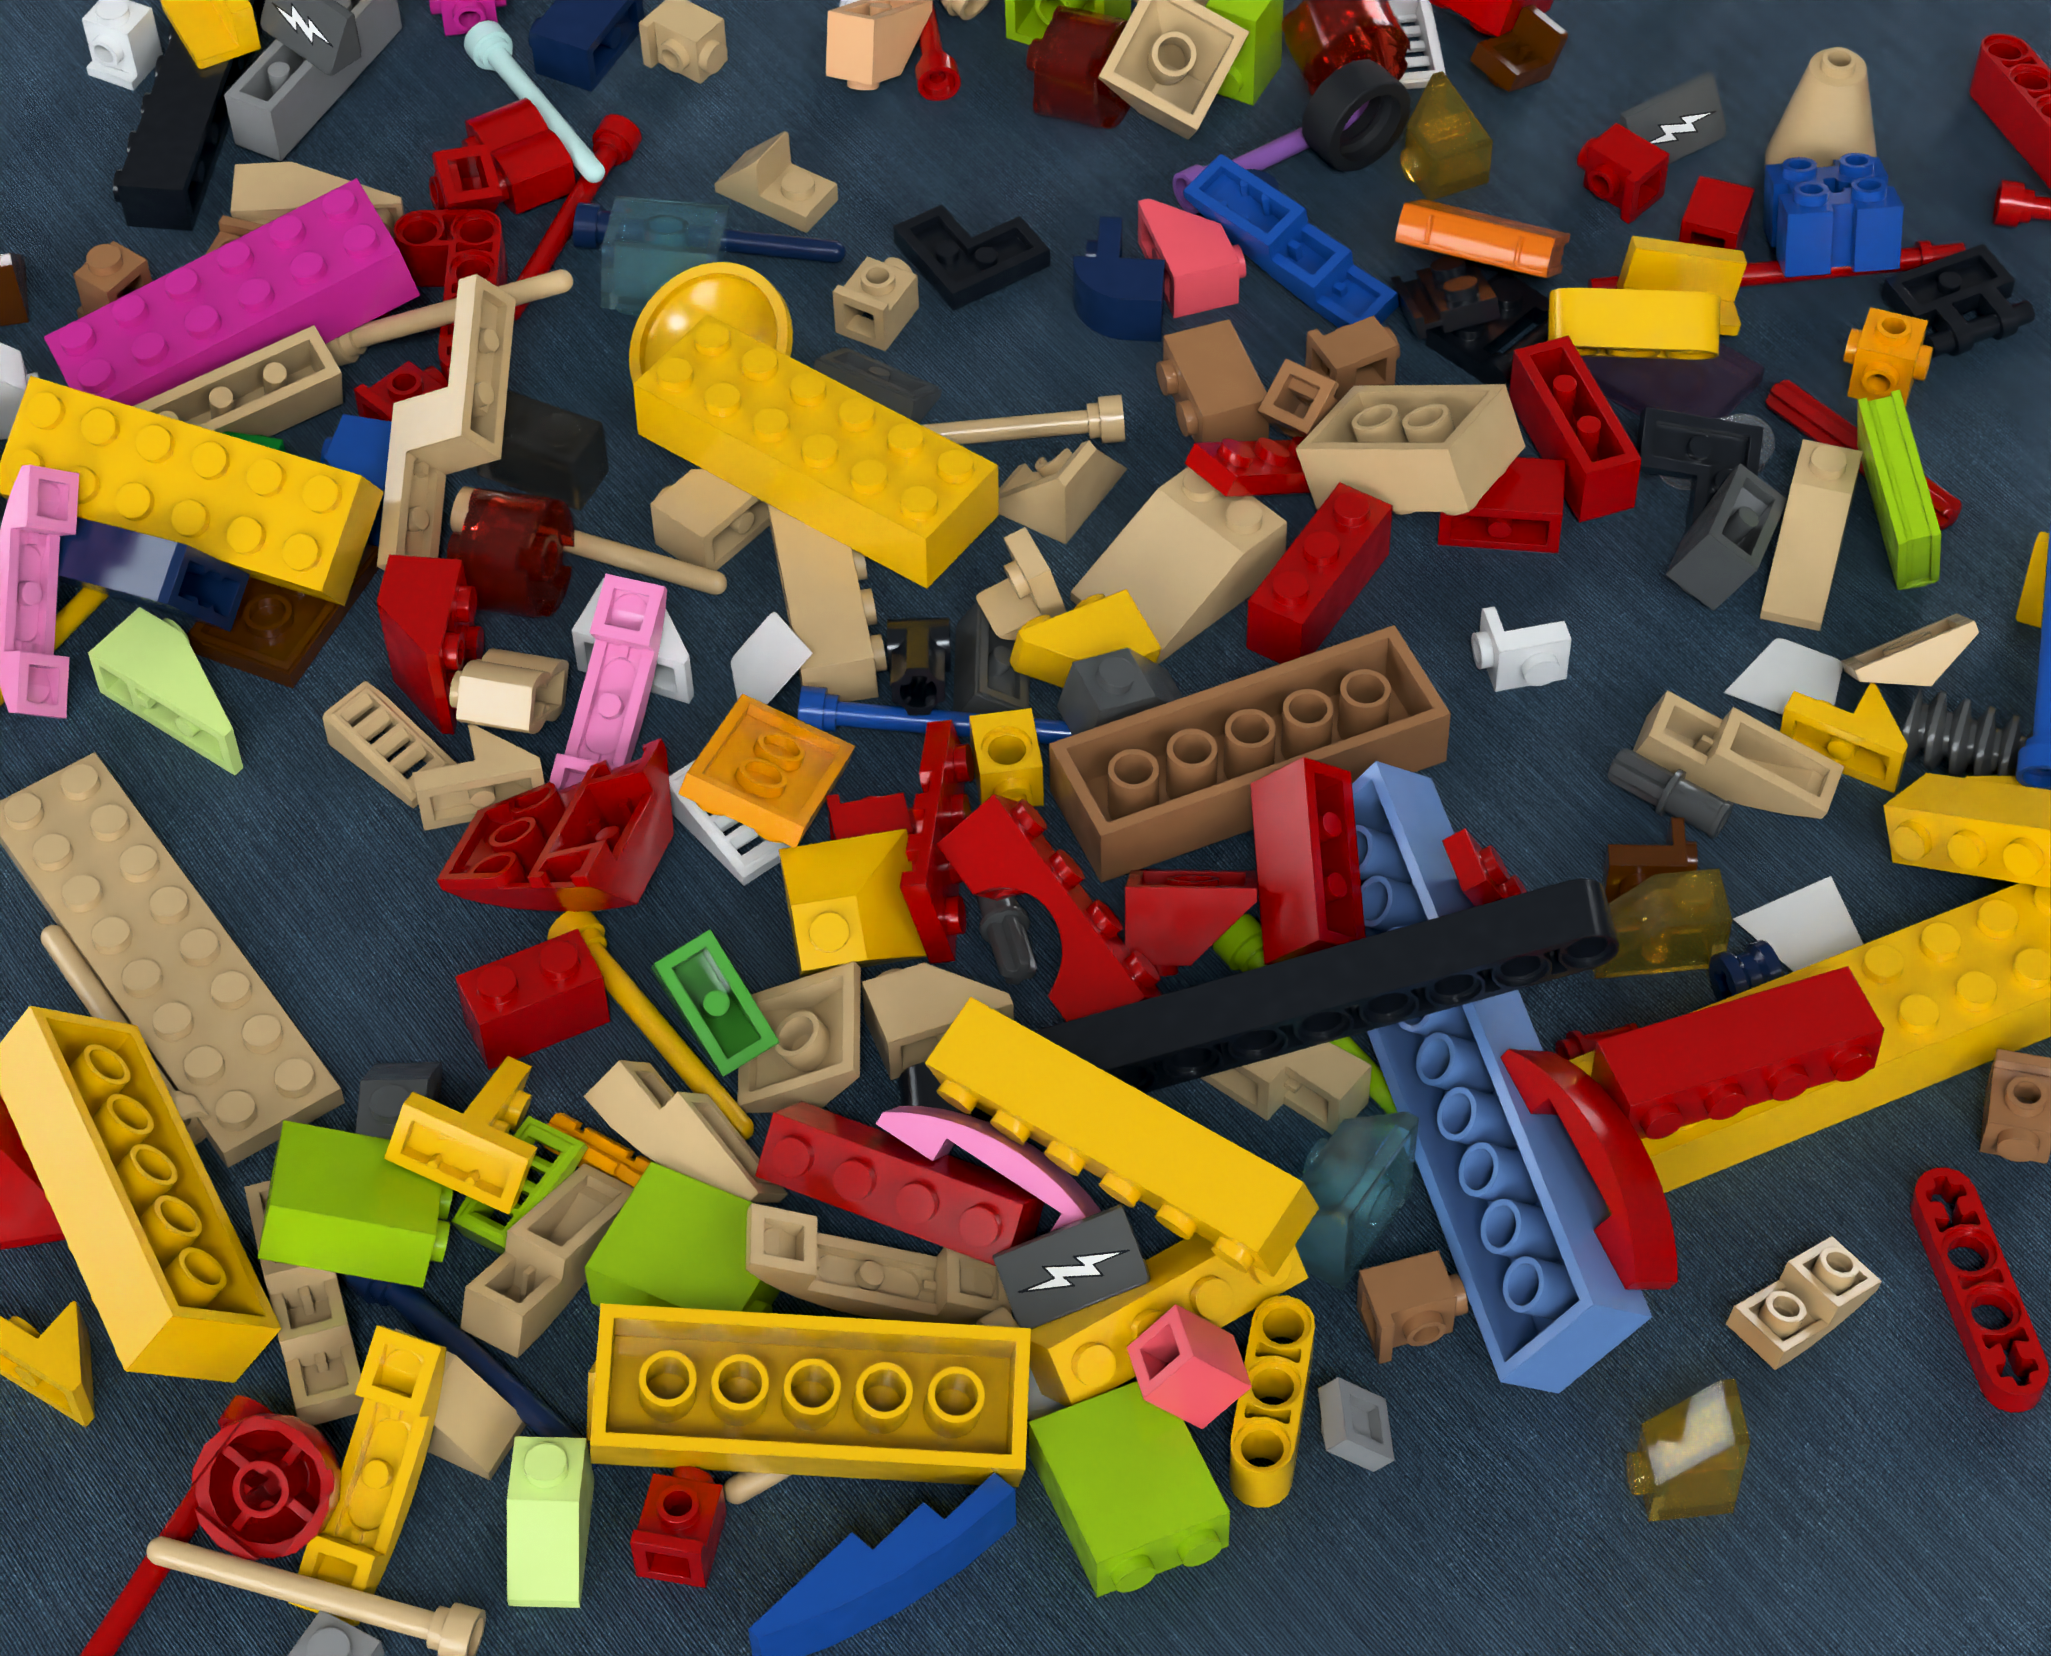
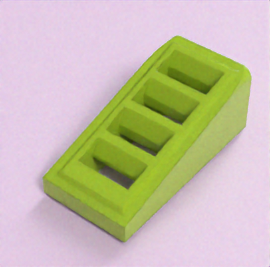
(474, 1217)

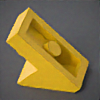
(1861, 741)
(51, 1364)

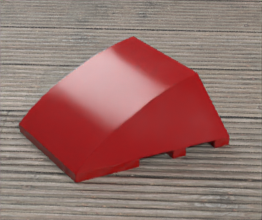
(569, 846)

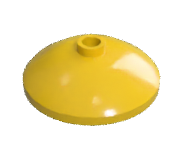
(717, 289)

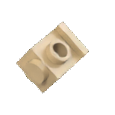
(684, 39)
(881, 289)

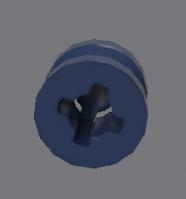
(1740, 972)

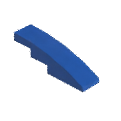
(1286, 246)
(867, 1585)

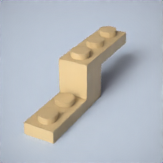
(450, 425)

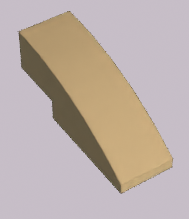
(1739, 758)
(1315, 1082)
(679, 1130)
(542, 1262)

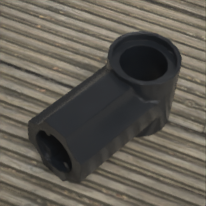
(918, 662)

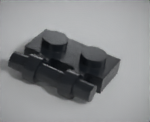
(1955, 287)

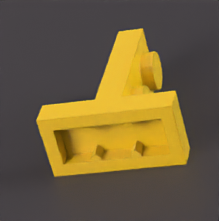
(473, 1147)

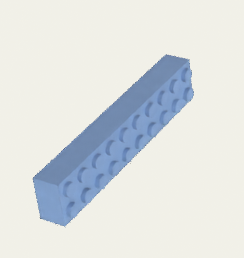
(1499, 1178)

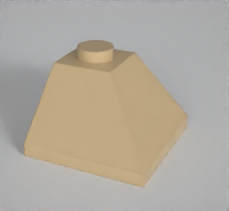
(1172, 61)

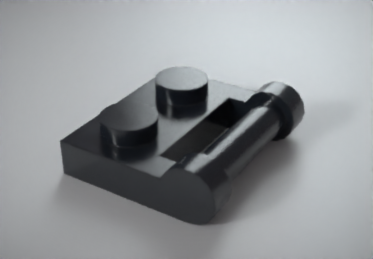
(1477, 346)

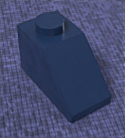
(583, 39)

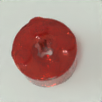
(1336, 32)
(1069, 65)
(515, 552)

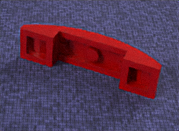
(1640, 1230)

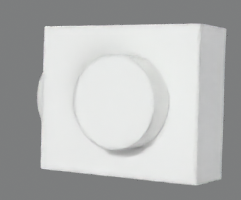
(1521, 655)

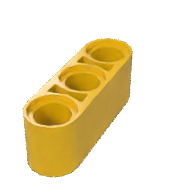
(1637, 322)
(1272, 1429)

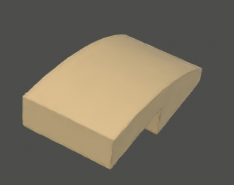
(1804, 1304)

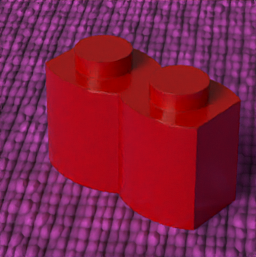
(526, 155)

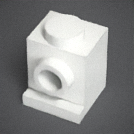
(121, 42)

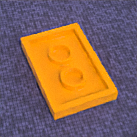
(767, 771)

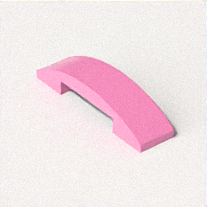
(35, 517)
(617, 678)
(937, 1130)

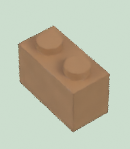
(1212, 384)

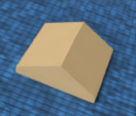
(1916, 656)
(817, 1042)

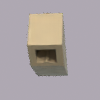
(276, 188)

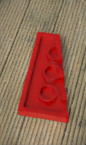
(933, 883)

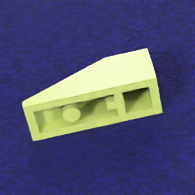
(157, 676)

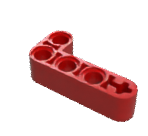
(449, 247)

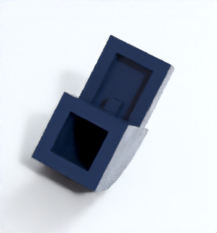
(1117, 293)

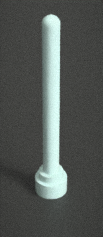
(492, 50)

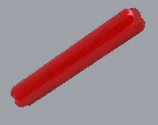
(1828, 427)

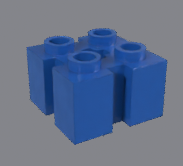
(1832, 215)

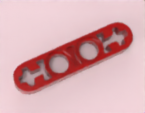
(1986, 1286)

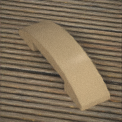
(868, 1276)

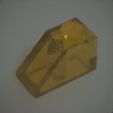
(1445, 143)
(1669, 924)
(1692, 1456)

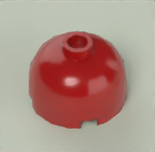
(266, 1486)

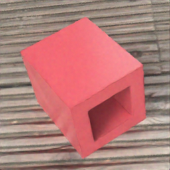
(1188, 1367)

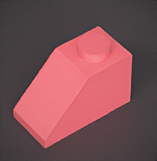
(1198, 258)

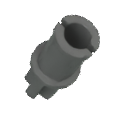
(1670, 792)
(1006, 928)

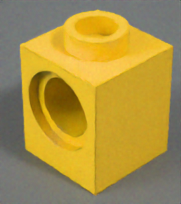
(1007, 756)

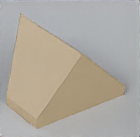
(1061, 492)

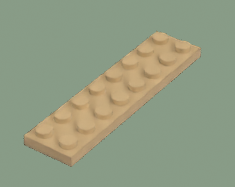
(164, 958)

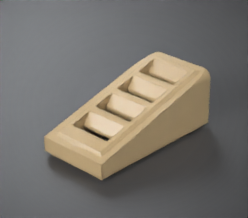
(361, 718)

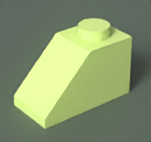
(548, 1521)

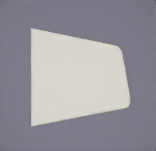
(768, 660)
(1786, 669)
(1804, 925)

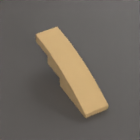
(313, 1333)

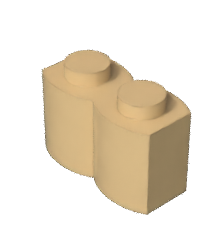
(510, 691)

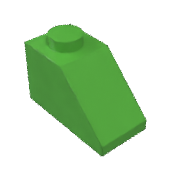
(714, 1003)

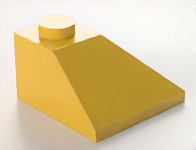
(849, 902)

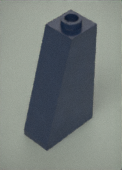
(152, 573)

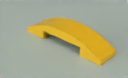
(381, 1463)

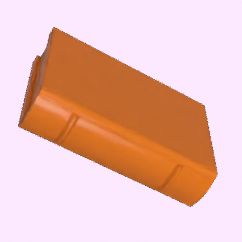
(1481, 238)

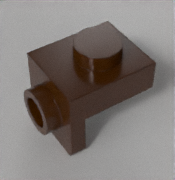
(1524, 53)
(1632, 864)

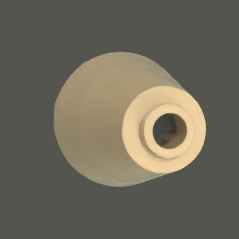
(1827, 112)

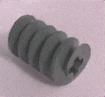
(1962, 738)

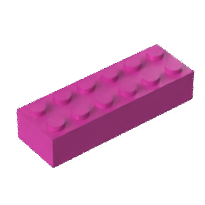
(307, 268)

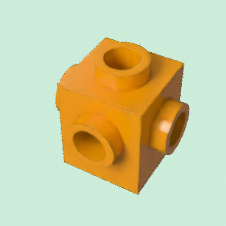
(1887, 355)

